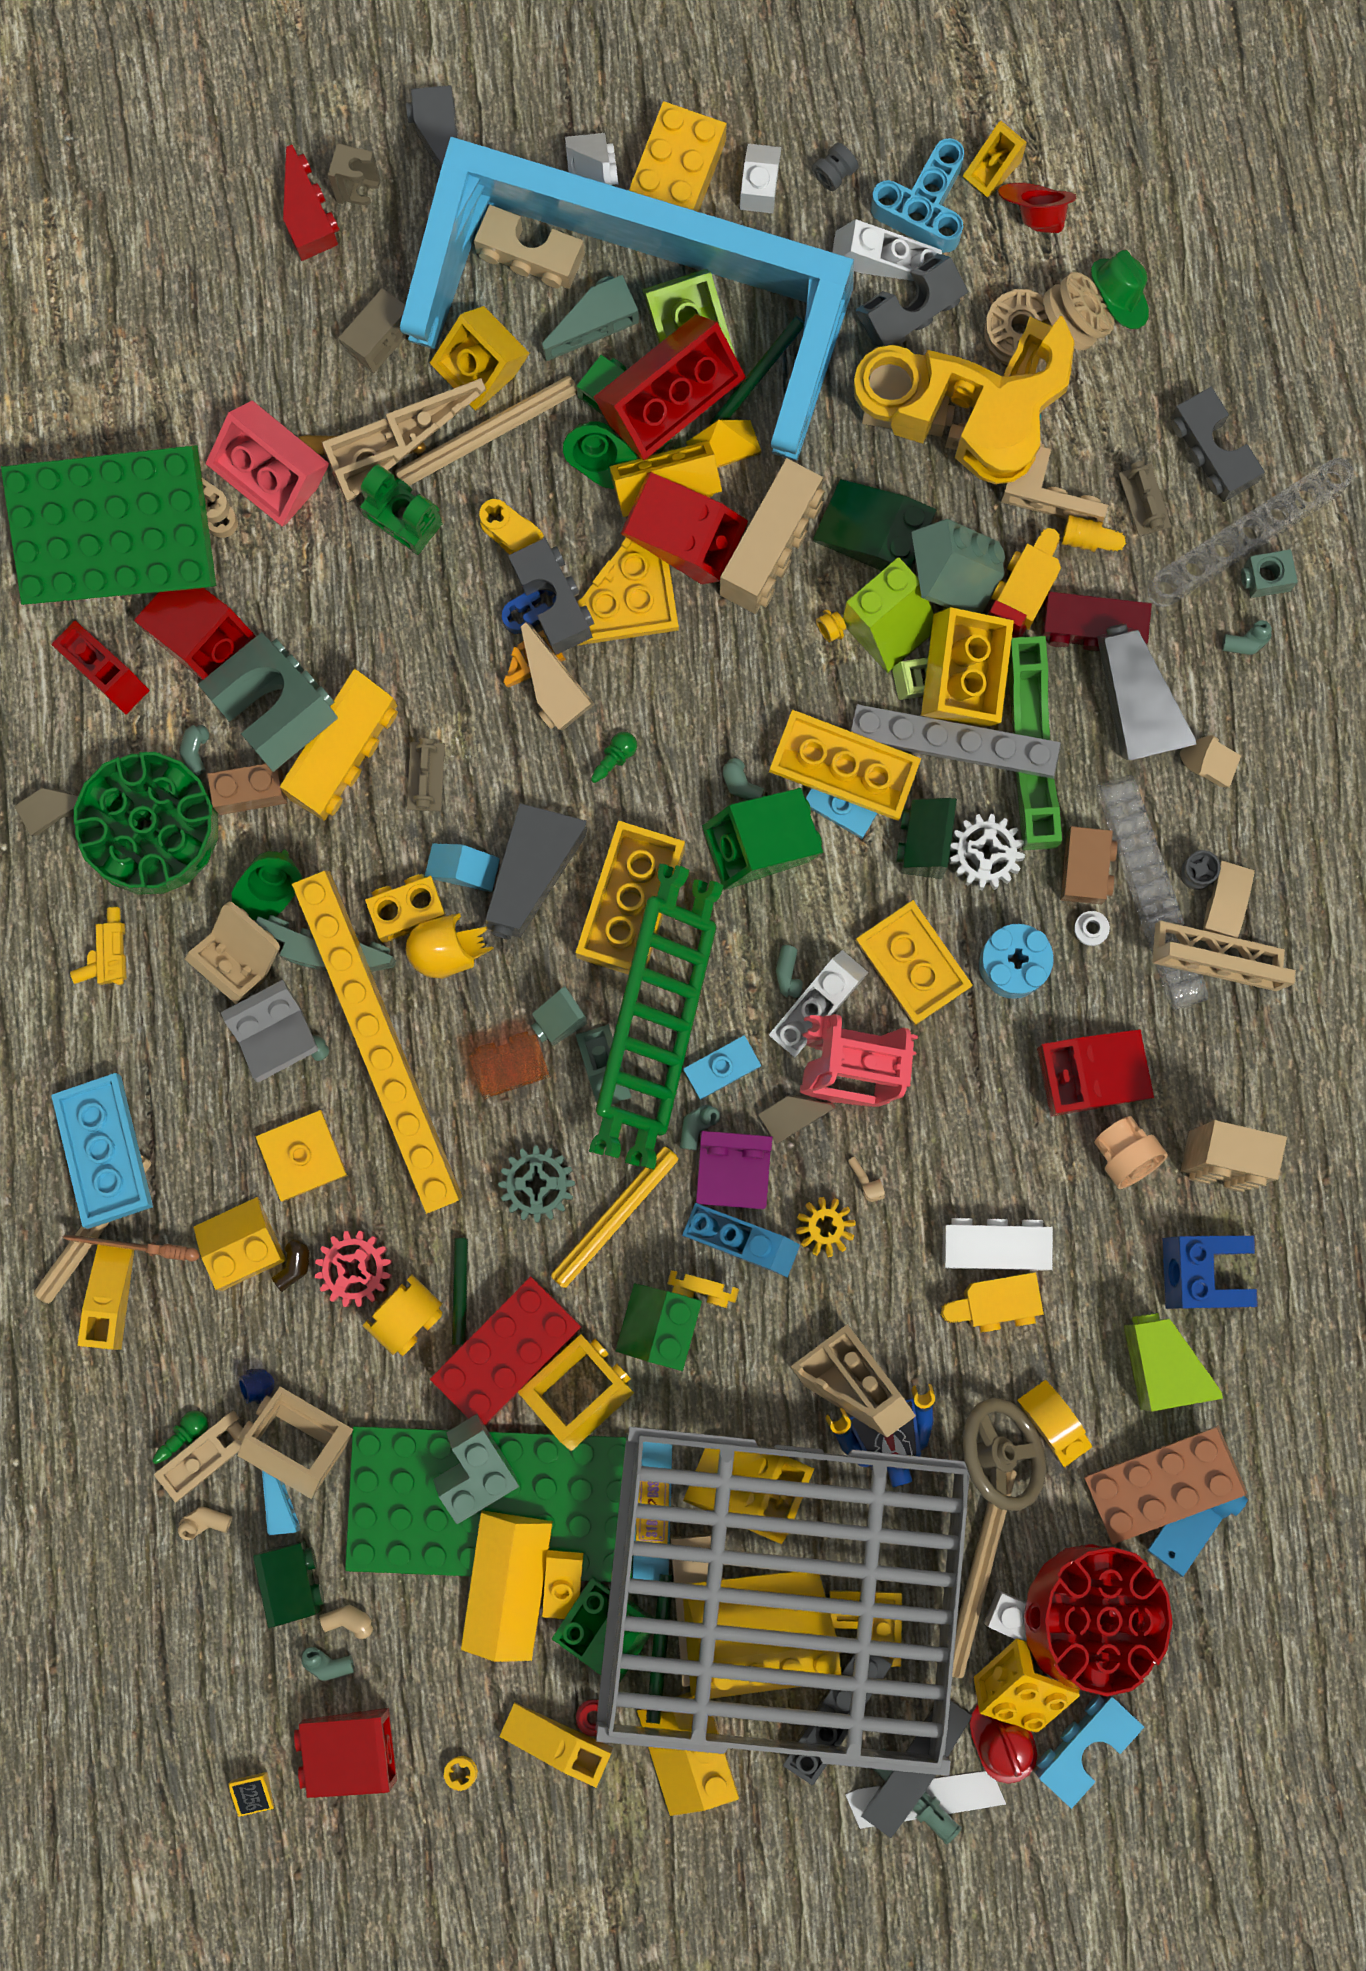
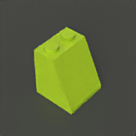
(890, 615)
(1165, 1366)

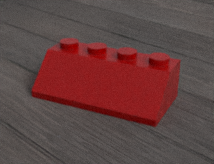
(670, 386)

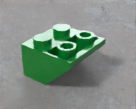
(585, 1627)

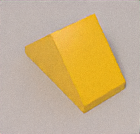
(996, 159)

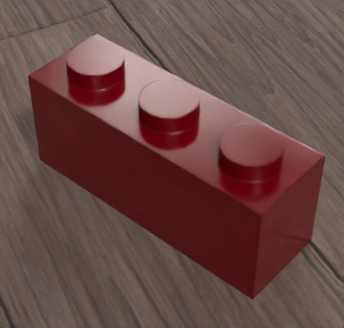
(1083, 618)

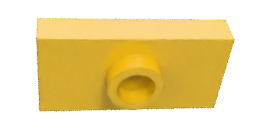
(561, 1583)

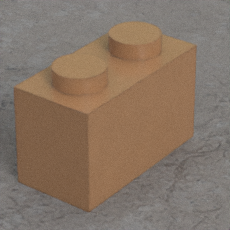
(246, 789)
(1088, 865)

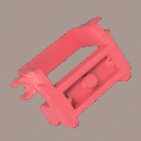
(859, 1057)

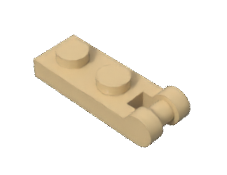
(200, 1458)

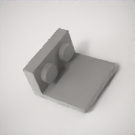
(270, 1030)

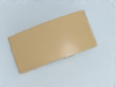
(1229, 900)

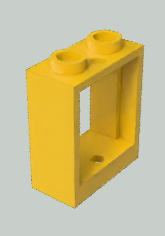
(597, 1412)

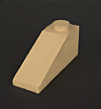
(553, 684)

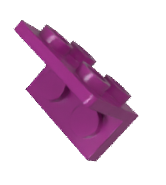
(733, 1170)

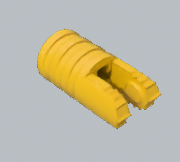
(1091, 535)

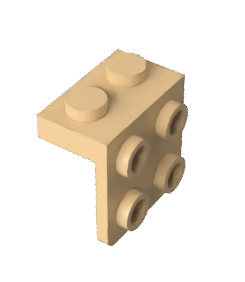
(235, 953)

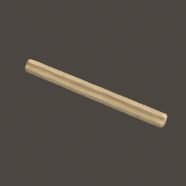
(487, 431)
(978, 1580)

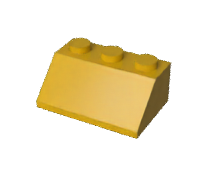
(690, 1778)

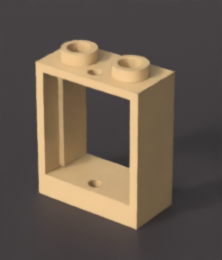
(305, 1418)

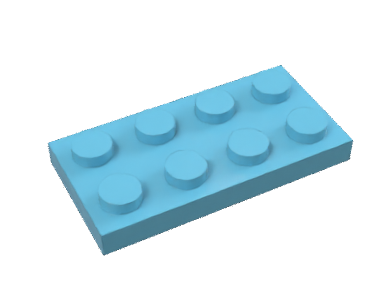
(101, 1151)

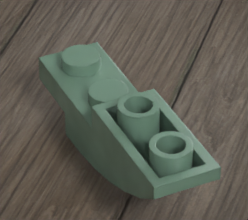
(303, 951)

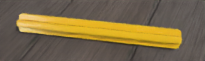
(613, 1218)

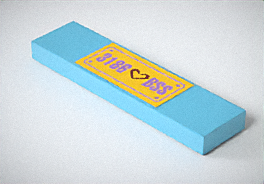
(649, 1530)

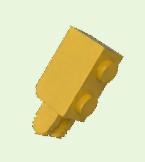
(1031, 576)
(996, 1302)

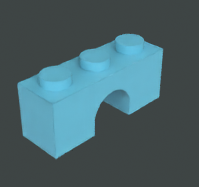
(1063, 1767)

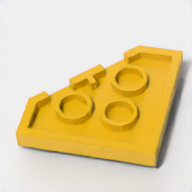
(631, 596)

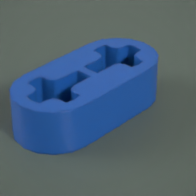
(522, 604)

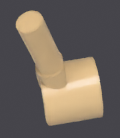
(872, 1190)

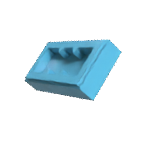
(844, 814)
(722, 1067)

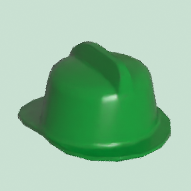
(1122, 287)
(594, 449)
(266, 885)

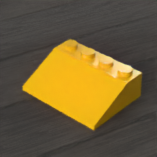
(767, 1619)

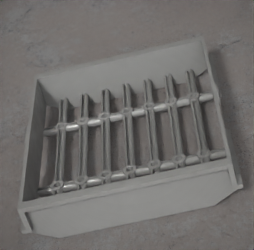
(713, 1593)

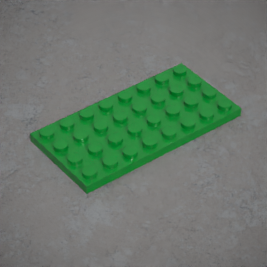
(406, 1529)

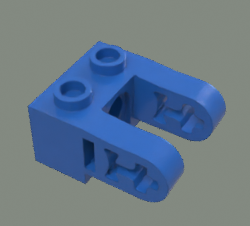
(1190, 1272)

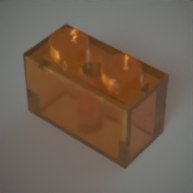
(509, 1065)

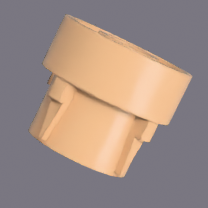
(1129, 1152)

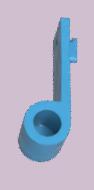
(1188, 1536)

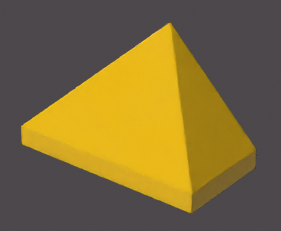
(729, 440)

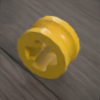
(457, 1784)

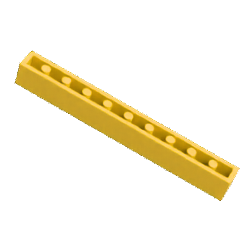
(377, 1041)

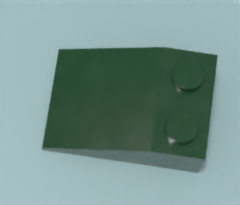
(872, 524)

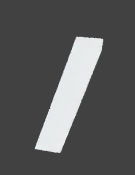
(955, 1792)

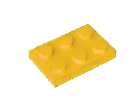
(913, 962)

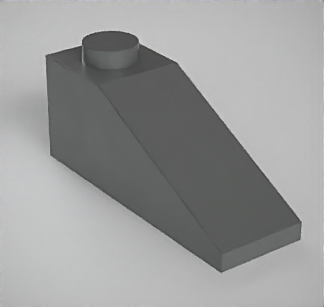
(434, 119)

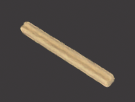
(70, 1259)

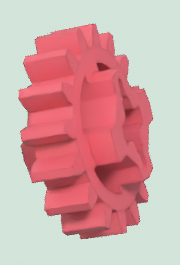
(343, 1282)

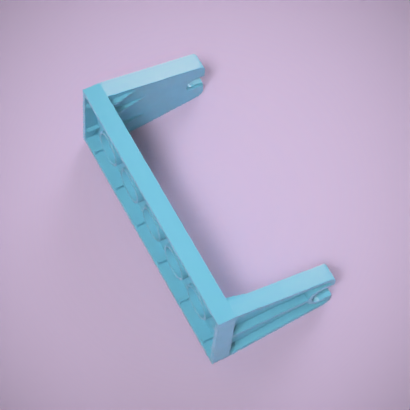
(483, 176)

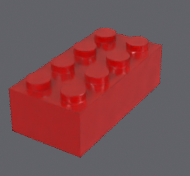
(506, 1352)

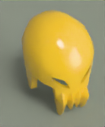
(440, 951)

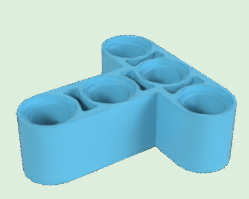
(923, 201)

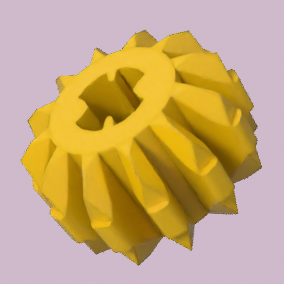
(836, 1222)

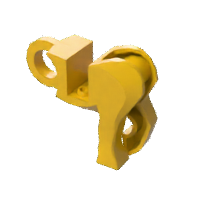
(1005, 421)

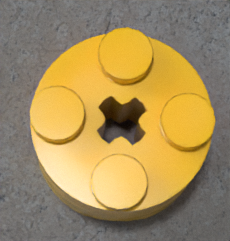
(403, 1316)

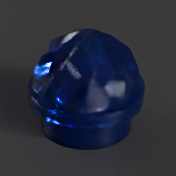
(256, 1385)

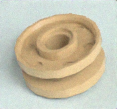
(1081, 307)
(1007, 311)

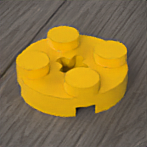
(702, 1286)

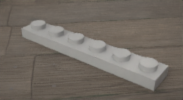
(958, 741)

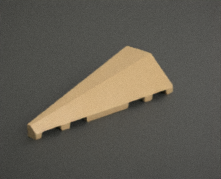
(394, 437)

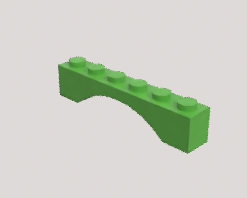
(1030, 717)

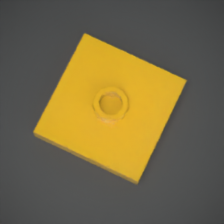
(301, 1155)

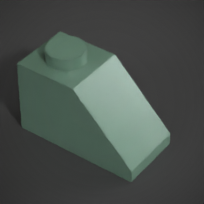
(558, 1017)
(595, 1051)

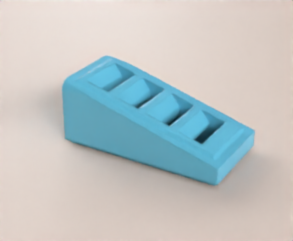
(278, 1507)

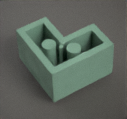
(479, 1476)

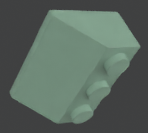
(957, 565)

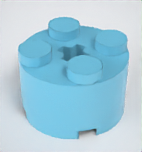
(1030, 947)

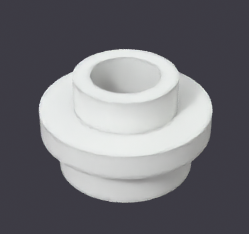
(1086, 937)

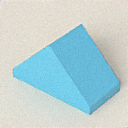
(462, 866)

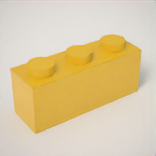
(687, 466)

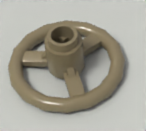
(998, 1455)

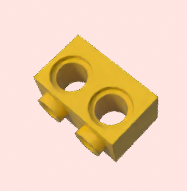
(408, 915)

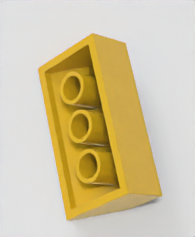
(336, 753)

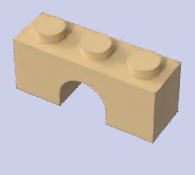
(553, 261)

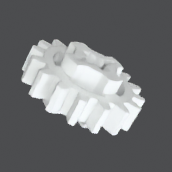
(971, 851)

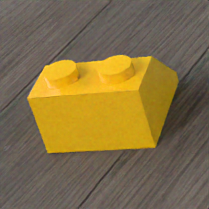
(479, 349)
(238, 1244)

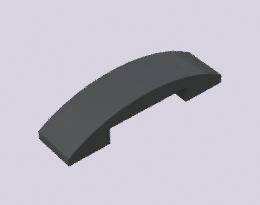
(904, 1789)

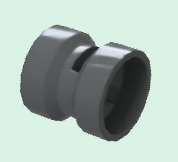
(835, 166)
(1203, 863)

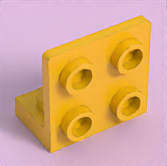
(1017, 1695)

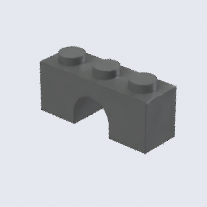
(937, 290)
(1226, 470)
(540, 569)

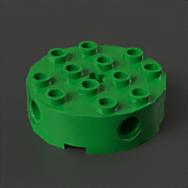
(150, 789)

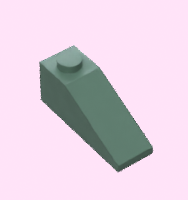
(599, 313)

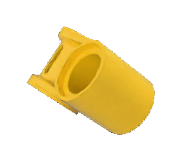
(513, 531)

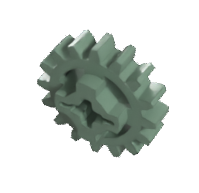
(521, 1184)

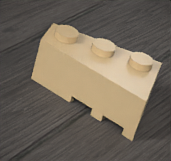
(853, 1380)

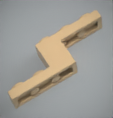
(1028, 489)

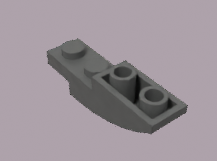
(834, 1701)

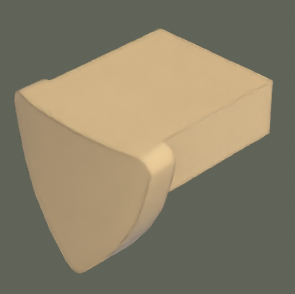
(1211, 760)

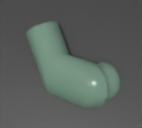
(696, 1122)
(324, 1667)

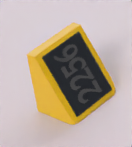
(251, 1794)

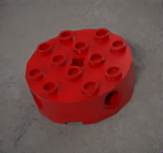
(1097, 1619)

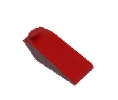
(100, 667)

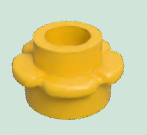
(831, 625)

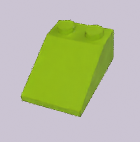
(680, 299)

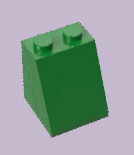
(762, 837)
(658, 1326)

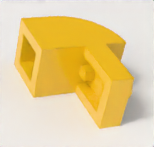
(1055, 1422)

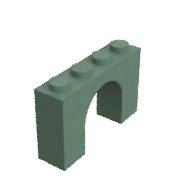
(294, 718)

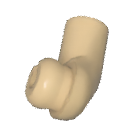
(202, 1519)
(350, 1618)

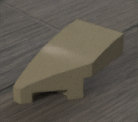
(45, 808)
(792, 1115)

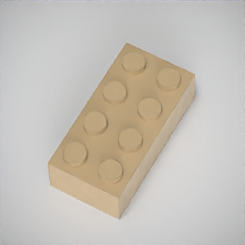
(771, 536)
(1233, 1155)

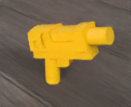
(108, 960)

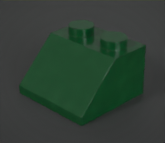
(927, 837)
(288, 1583)

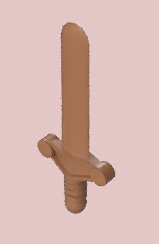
(166, 1251)

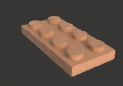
(1165, 1485)

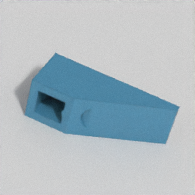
(741, 1239)

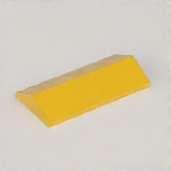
(845, 765)
(506, 1587)

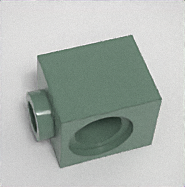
(1281, 565)

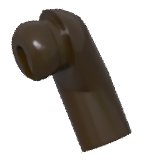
(297, 1265)

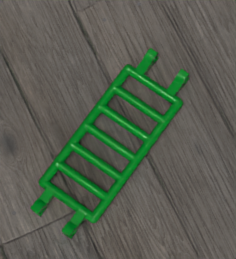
(700, 919)

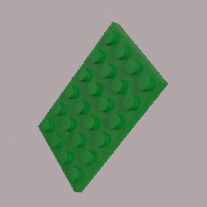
(109, 525)

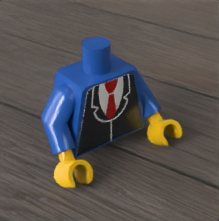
(905, 1441)

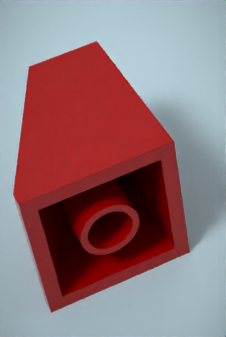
(194, 628)
(346, 1754)

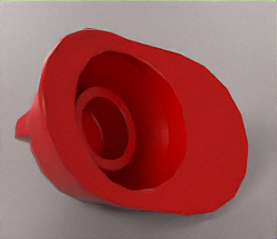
(1039, 206)
(1003, 1748)

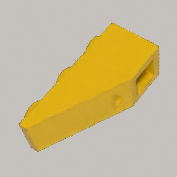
(106, 1299)
(557, 1744)

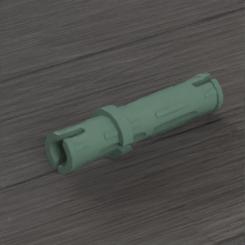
(931, 1813)

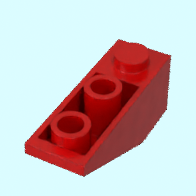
(302, 212)

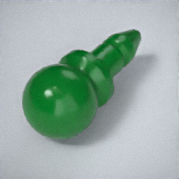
(622, 746)
(191, 1427)

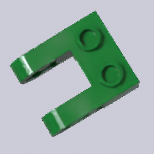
(385, 496)

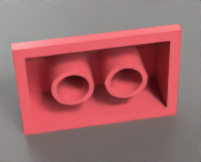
(266, 462)

